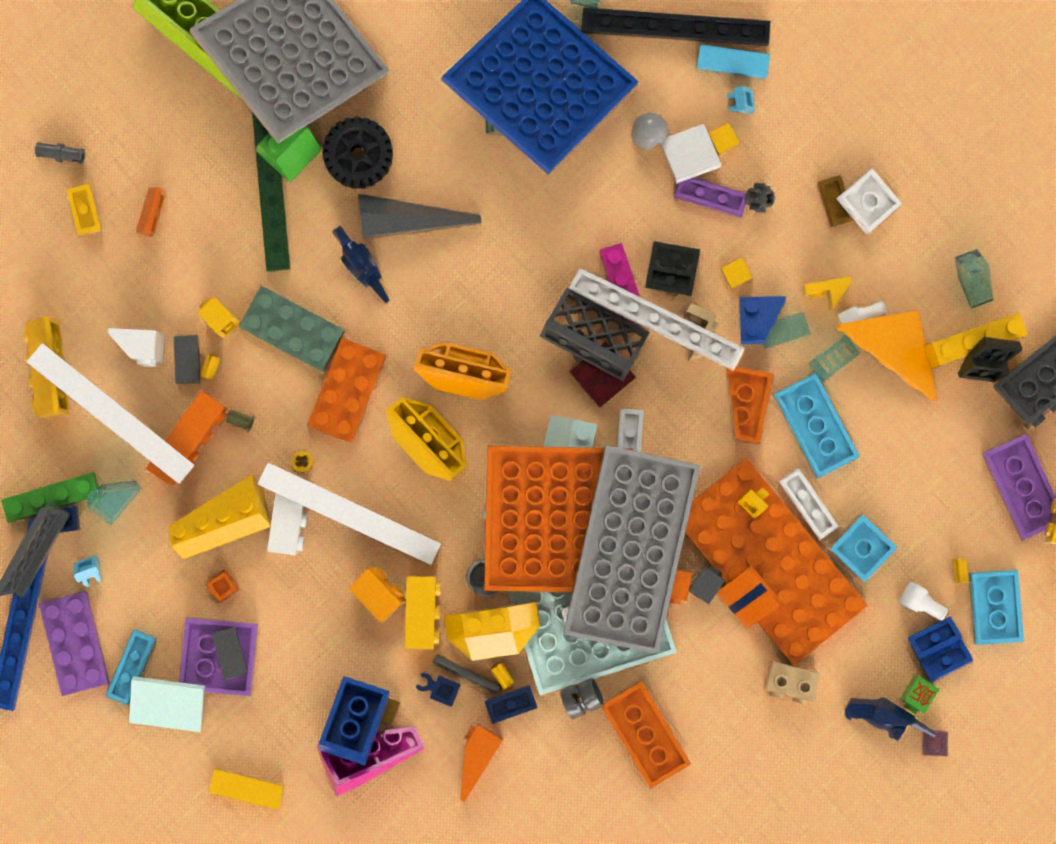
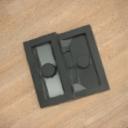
(672, 268)
(989, 359)

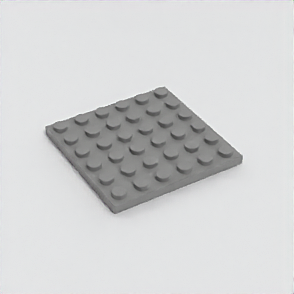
(289, 58)

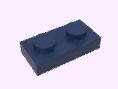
(511, 704)

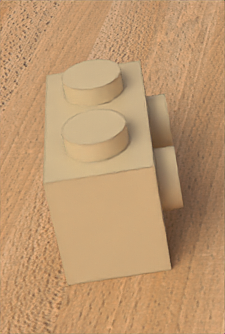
(791, 681)

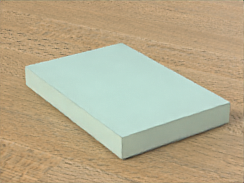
(166, 704)

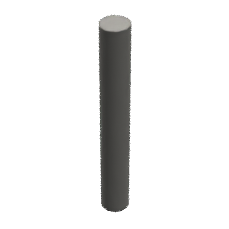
(467, 674)

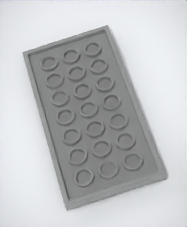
(631, 549)

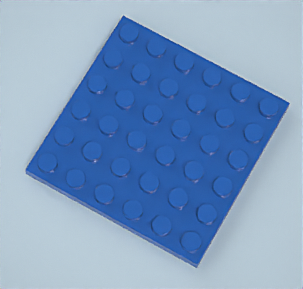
(540, 82)

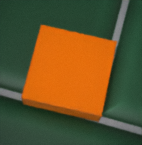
(222, 586)

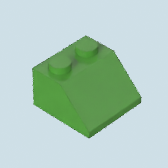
(291, 154)

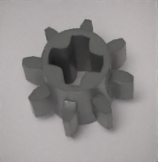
(760, 197)

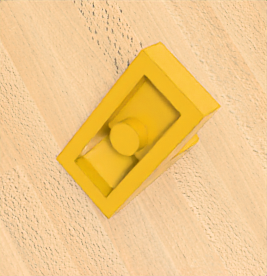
(834, 288)

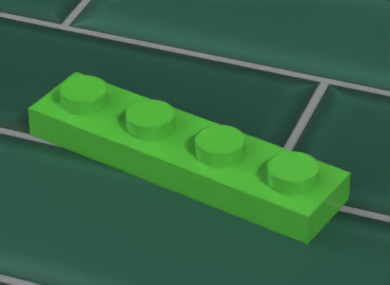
(60, 494)

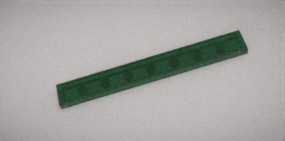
(272, 208)

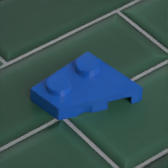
(758, 317)

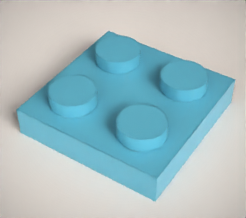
(863, 548)

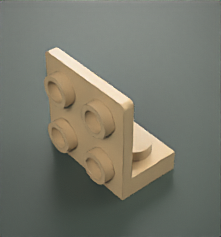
(700, 317)

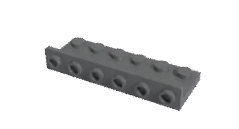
(1032, 385)

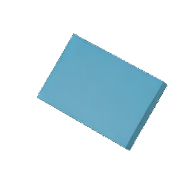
(996, 607)

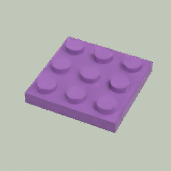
(200, 658)

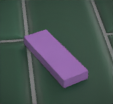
(711, 196)

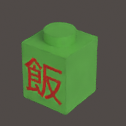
(919, 695)

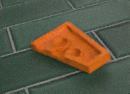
(750, 400)

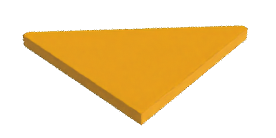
(898, 345)

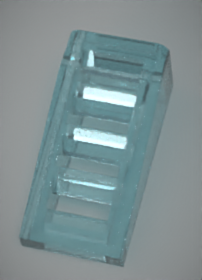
(816, 366)

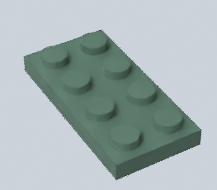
(291, 328)

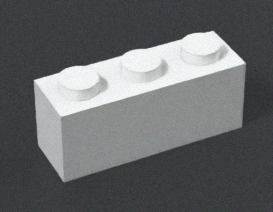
(287, 526)

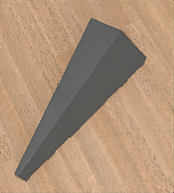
(393, 217)

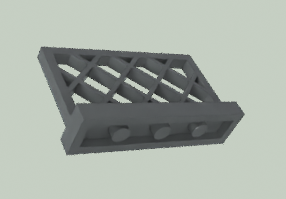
(587, 346)
(33, 550)

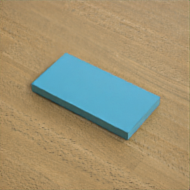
(816, 425)

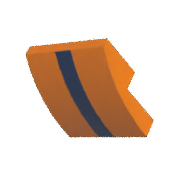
(749, 597)

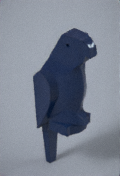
(360, 262)
(884, 715)

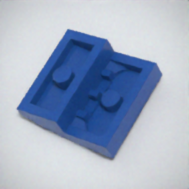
(940, 649)

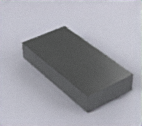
(187, 359)
(229, 653)

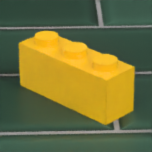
(422, 612)

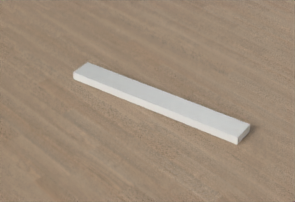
(657, 319)
(110, 413)
(348, 513)

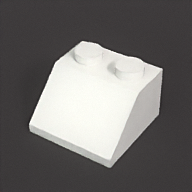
(140, 345)

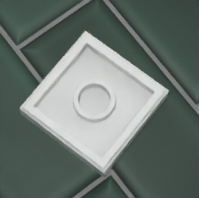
(690, 153)
(869, 201)

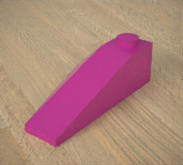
(386, 752)

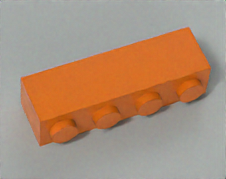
(193, 430)

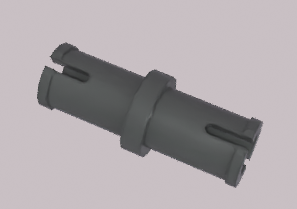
(60, 152)

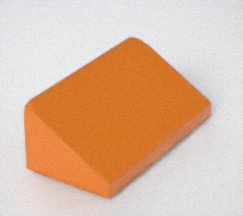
(151, 211)

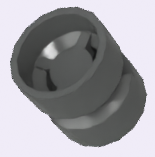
(590, 697)

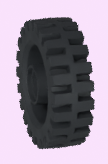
(357, 134)

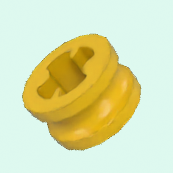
(302, 454)

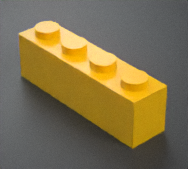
(961, 344)

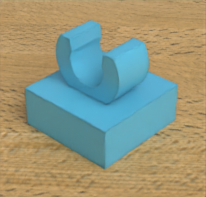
(744, 100)
(86, 569)

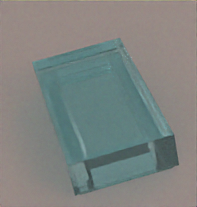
(787, 330)

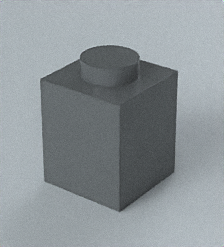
(706, 584)

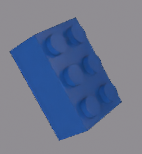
(354, 720)

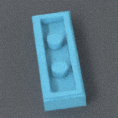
(733, 61)
(130, 665)

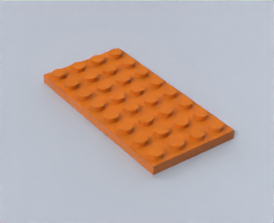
(778, 547)

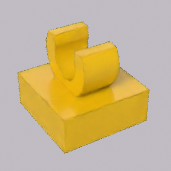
(753, 502)

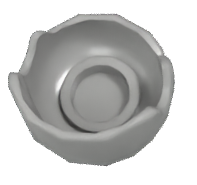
(649, 130)
(475, 579)

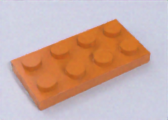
(346, 390)
(645, 734)

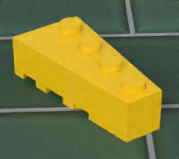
(222, 519)

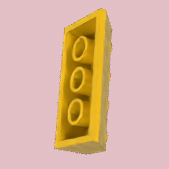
(48, 398)

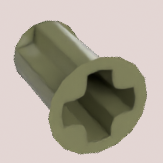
(240, 420)

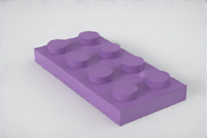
(1021, 485)
(74, 643)

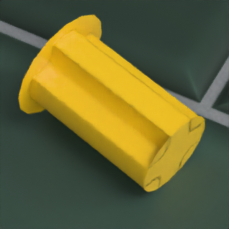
(210, 366)
(960, 571)
(502, 675)

